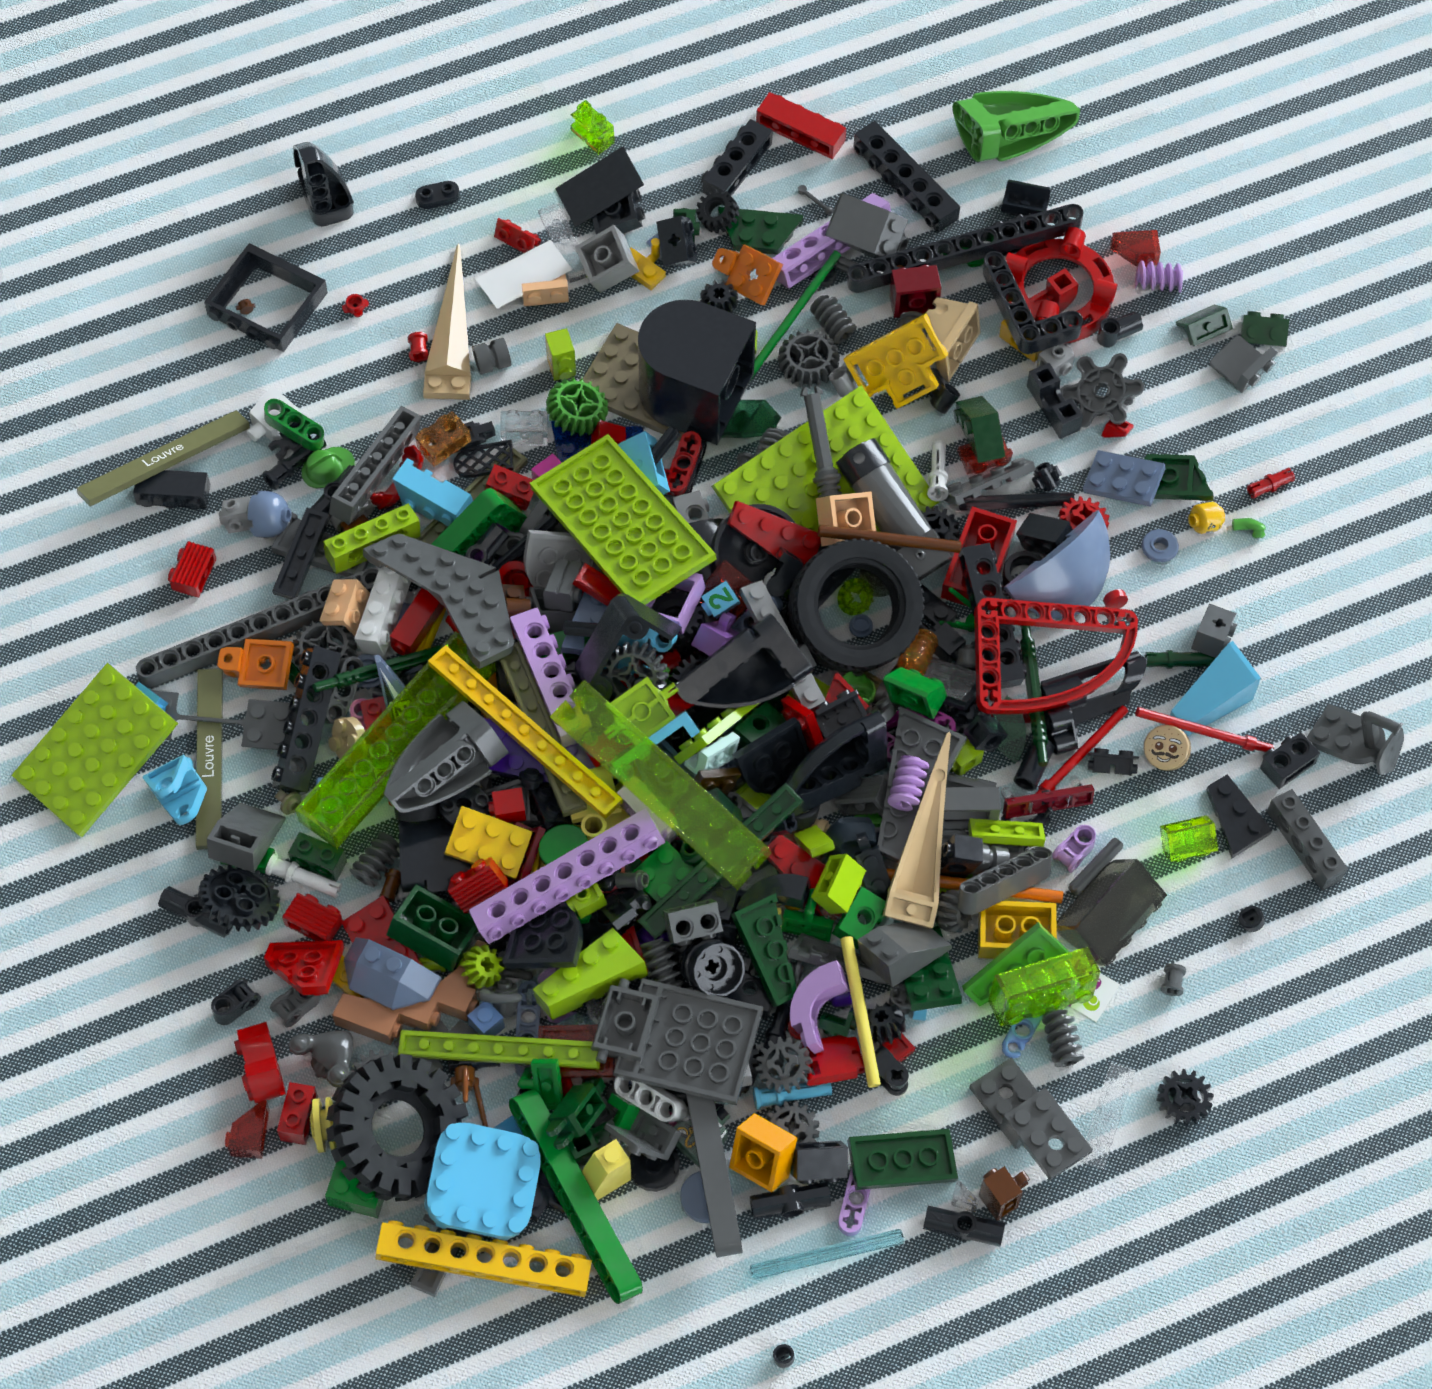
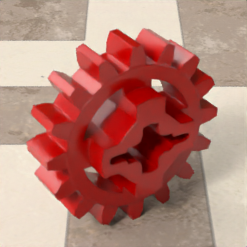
(1079, 510)

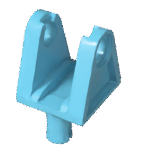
(178, 788)

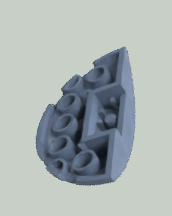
(1071, 572)

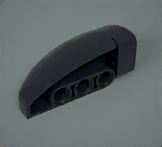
(322, 185)
(747, 669)

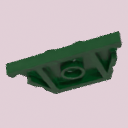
(762, 230)
(1181, 478)

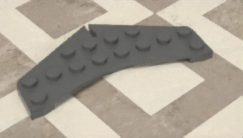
(462, 585)

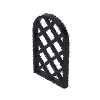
(507, 443)

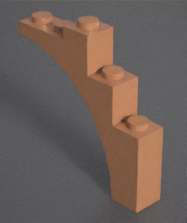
(383, 1024)

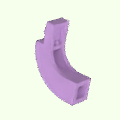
(810, 996)

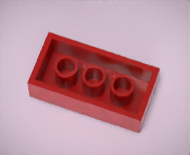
(979, 529)

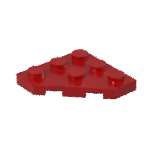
(306, 964)

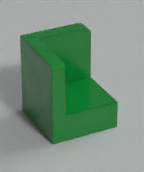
(626, 1111)

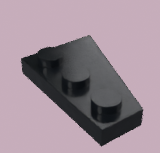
(1238, 818)

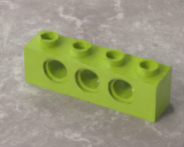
(347, 547)

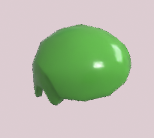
(863, 685)

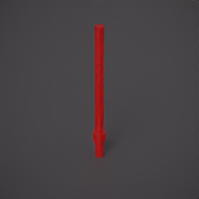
(1246, 742)
(1083, 751)

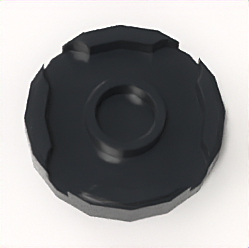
(653, 1174)

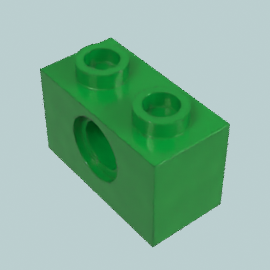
(866, 904)

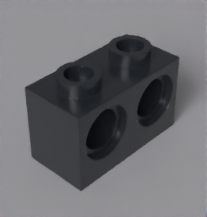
(1293, 763)

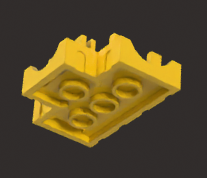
(899, 362)

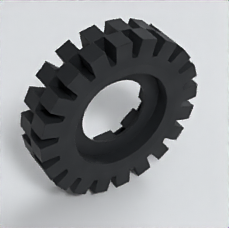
(352, 1124)

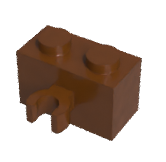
(1002, 1192)

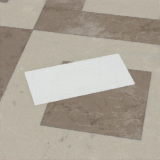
(537, 265)

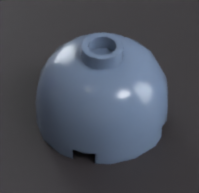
(268, 514)

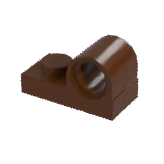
(515, 599)

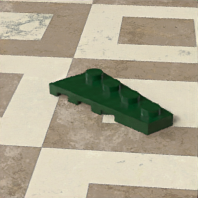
(763, 938)

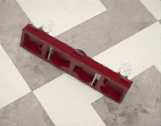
(1038, 803)

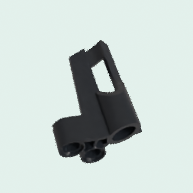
(1062, 720)

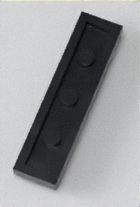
(301, 553)

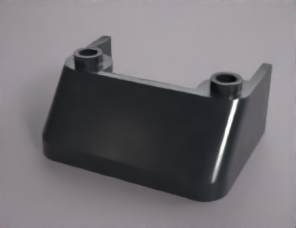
(621, 617)

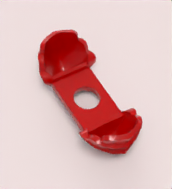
(390, 496)

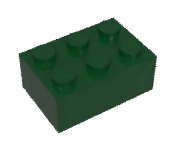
(433, 928)

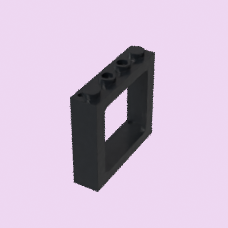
(236, 276)

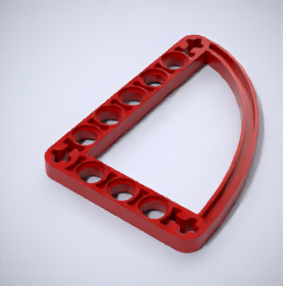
(1044, 610)

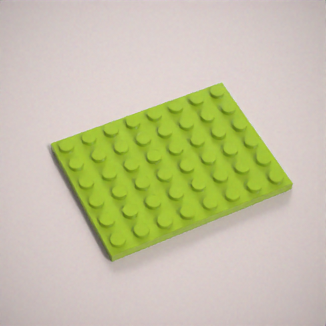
(785, 470)

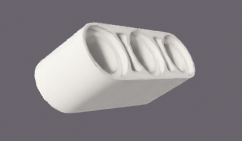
(660, 1103)

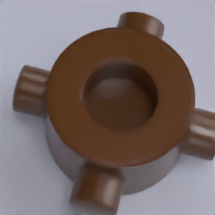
(245, 306)

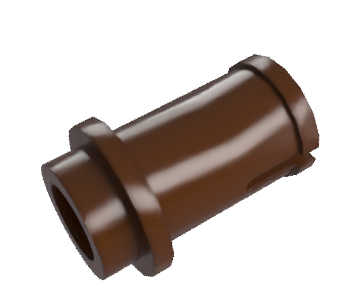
(391, 884)

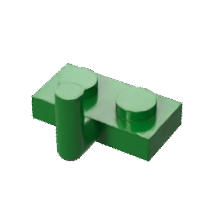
(815, 926)
(545, 1081)

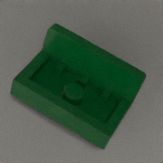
(1265, 330)

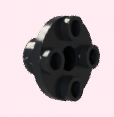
(471, 798)

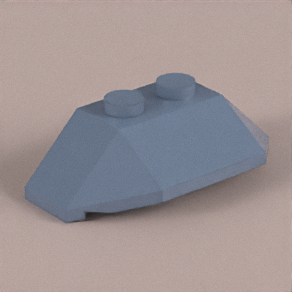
(387, 975)

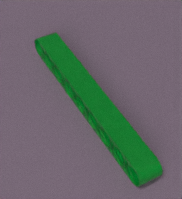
(577, 1200)

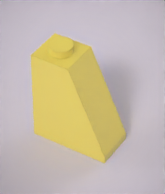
(607, 1169)

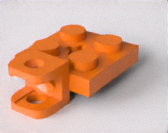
(739, 267)
(246, 663)

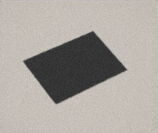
(599, 186)

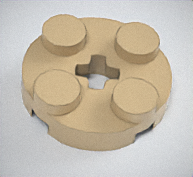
(345, 734)

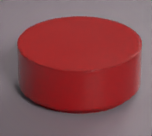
(1115, 599)

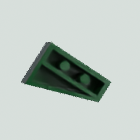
(981, 428)

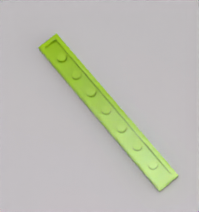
(496, 1049)

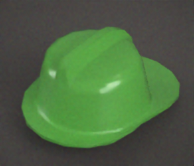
(326, 466)

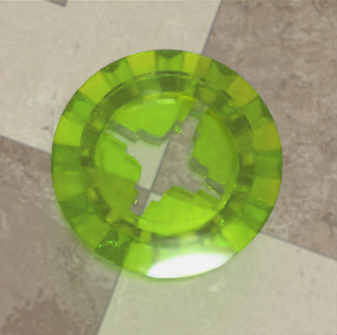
(845, 597)

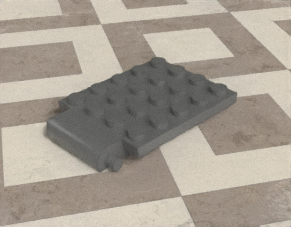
(678, 1038)

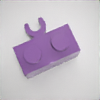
(715, 634)

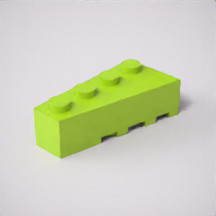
(597, 968)

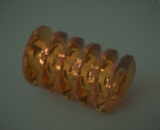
(920, 652)

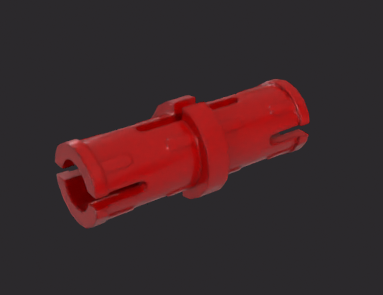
(1270, 483)

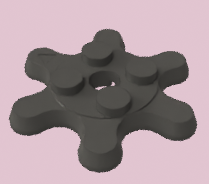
(1097, 377)

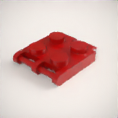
(837, 1062)

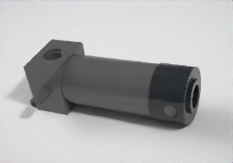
(895, 511)

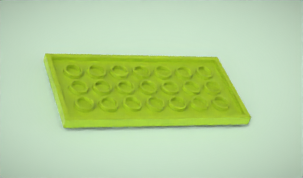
(622, 521)

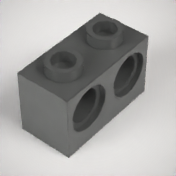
(692, 915)

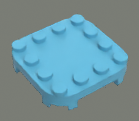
(483, 1180)

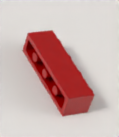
(801, 125)

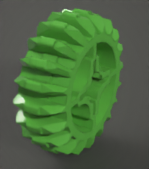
(563, 407)

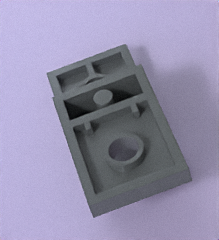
(1031, 1118)

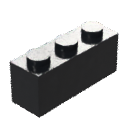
(174, 490)

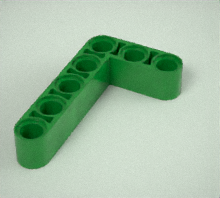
(477, 518)

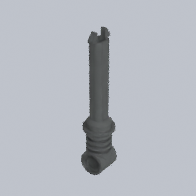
(826, 475)

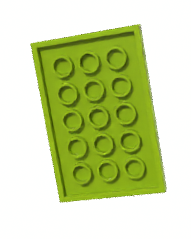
(94, 749)

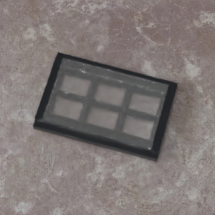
(958, 682)

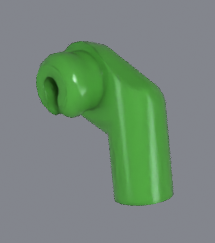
(1249, 524)

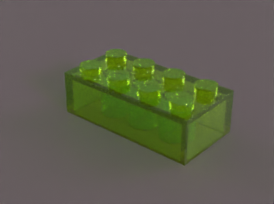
(1044, 986)

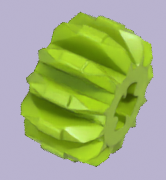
(482, 966)

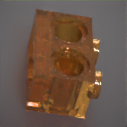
(446, 442)

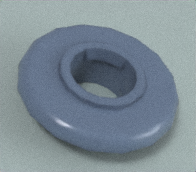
(1160, 536)

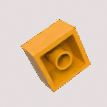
(762, 1152)

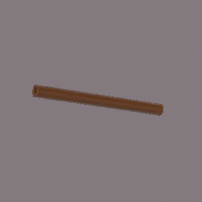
(890, 538)

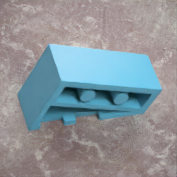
(428, 495)

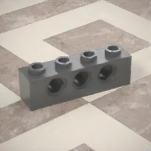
(1307, 839)

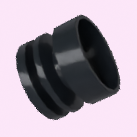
(723, 972)

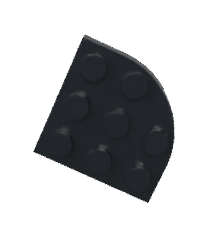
(772, 757)
(546, 941)

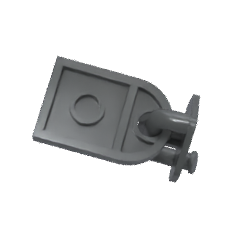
(1358, 738)

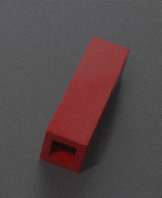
(415, 623)

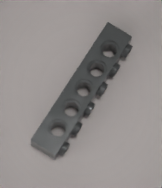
(374, 465)

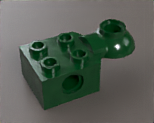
(760, 721)

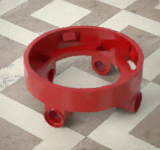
(1074, 250)

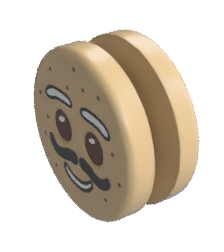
(1167, 747)

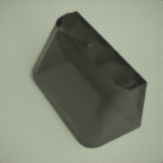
(1111, 909)

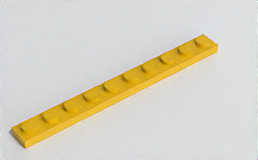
(525, 732)

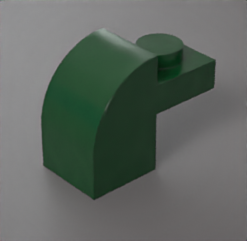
(587, 1144)

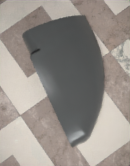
(444, 760)

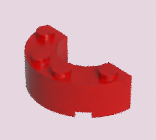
(263, 1075)

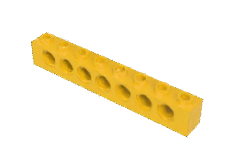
(469, 1265)

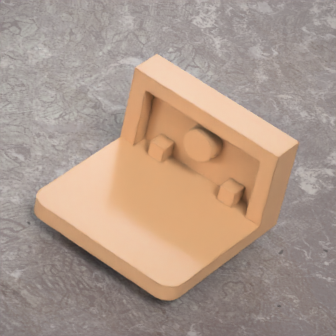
(545, 292)
(345, 604)

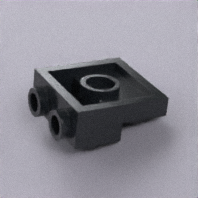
(623, 214)

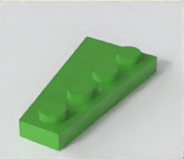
(1030, 948)

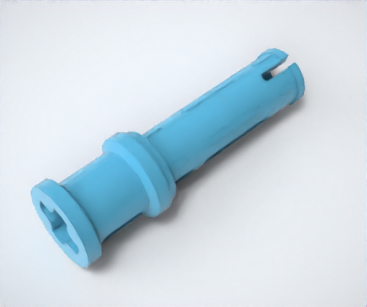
(767, 1097)

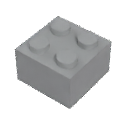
(607, 258)

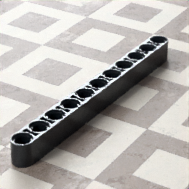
(972, 240)

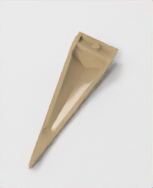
(448, 360)
(916, 881)

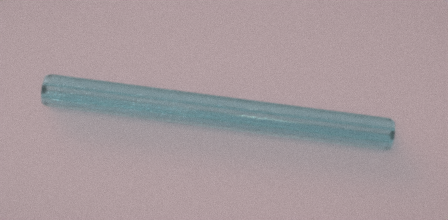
(827, 1254)

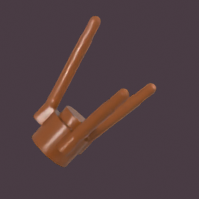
(465, 1082)

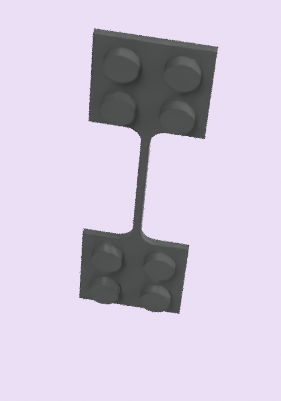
(261, 725)

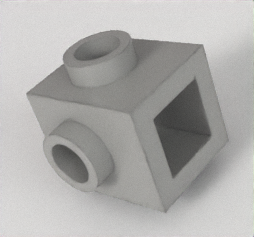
(1060, 358)
(234, 514)

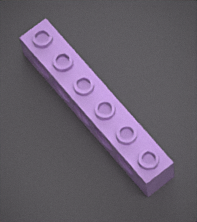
(814, 250)
(533, 624)

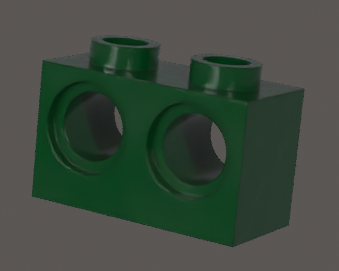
(317, 856)

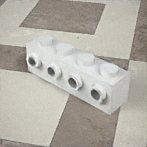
(381, 612)

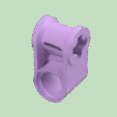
(1072, 850)

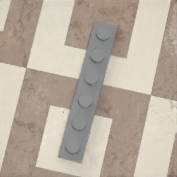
(759, 604)

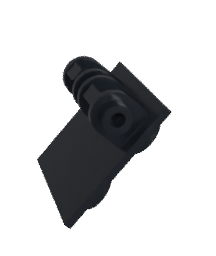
(547, 808)

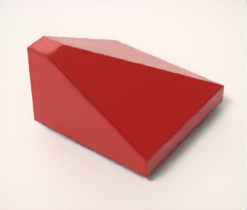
(1115, 430)

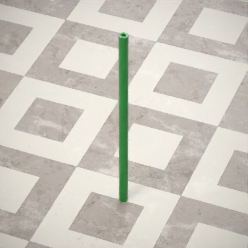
(795, 311)

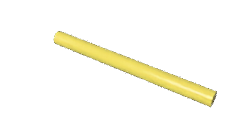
(860, 1012)

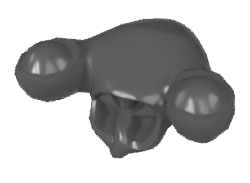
(329, 1052)

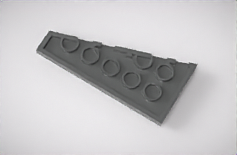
(920, 739)

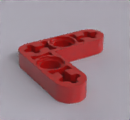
(681, 453)

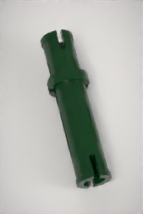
(1177, 659)

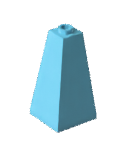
(1220, 689)

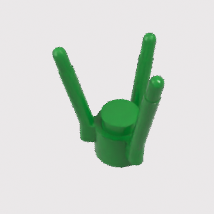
(969, 624)

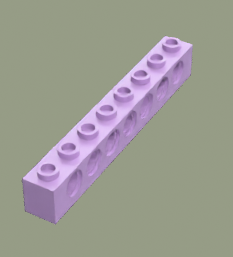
(567, 876)

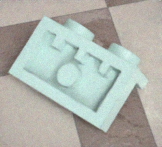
(714, 755)

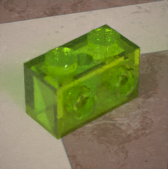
(1189, 838)

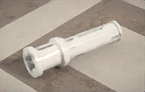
(938, 477)
(293, 873)

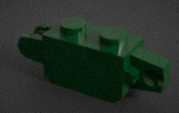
(576, 1112)

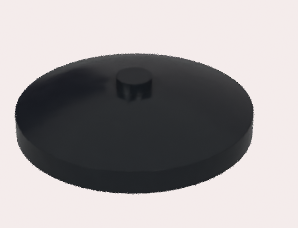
(743, 553)

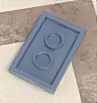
(1124, 478)

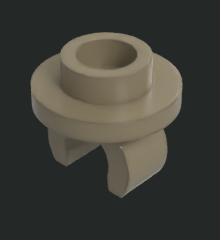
(288, 801)

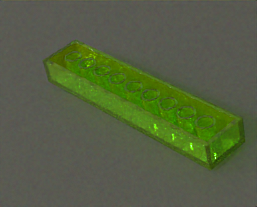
(363, 771)

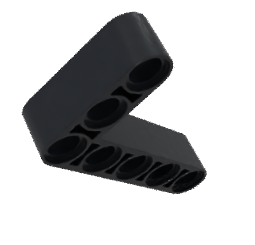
(1019, 310)

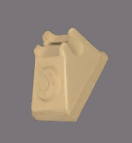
(956, 328)

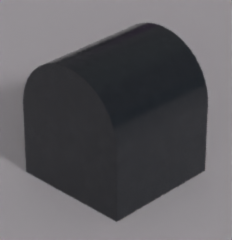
(694, 366)

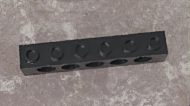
(917, 187)
(984, 557)
(283, 778)

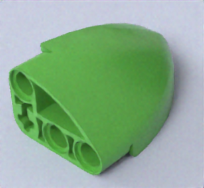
(1011, 122)

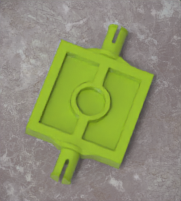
(646, 706)

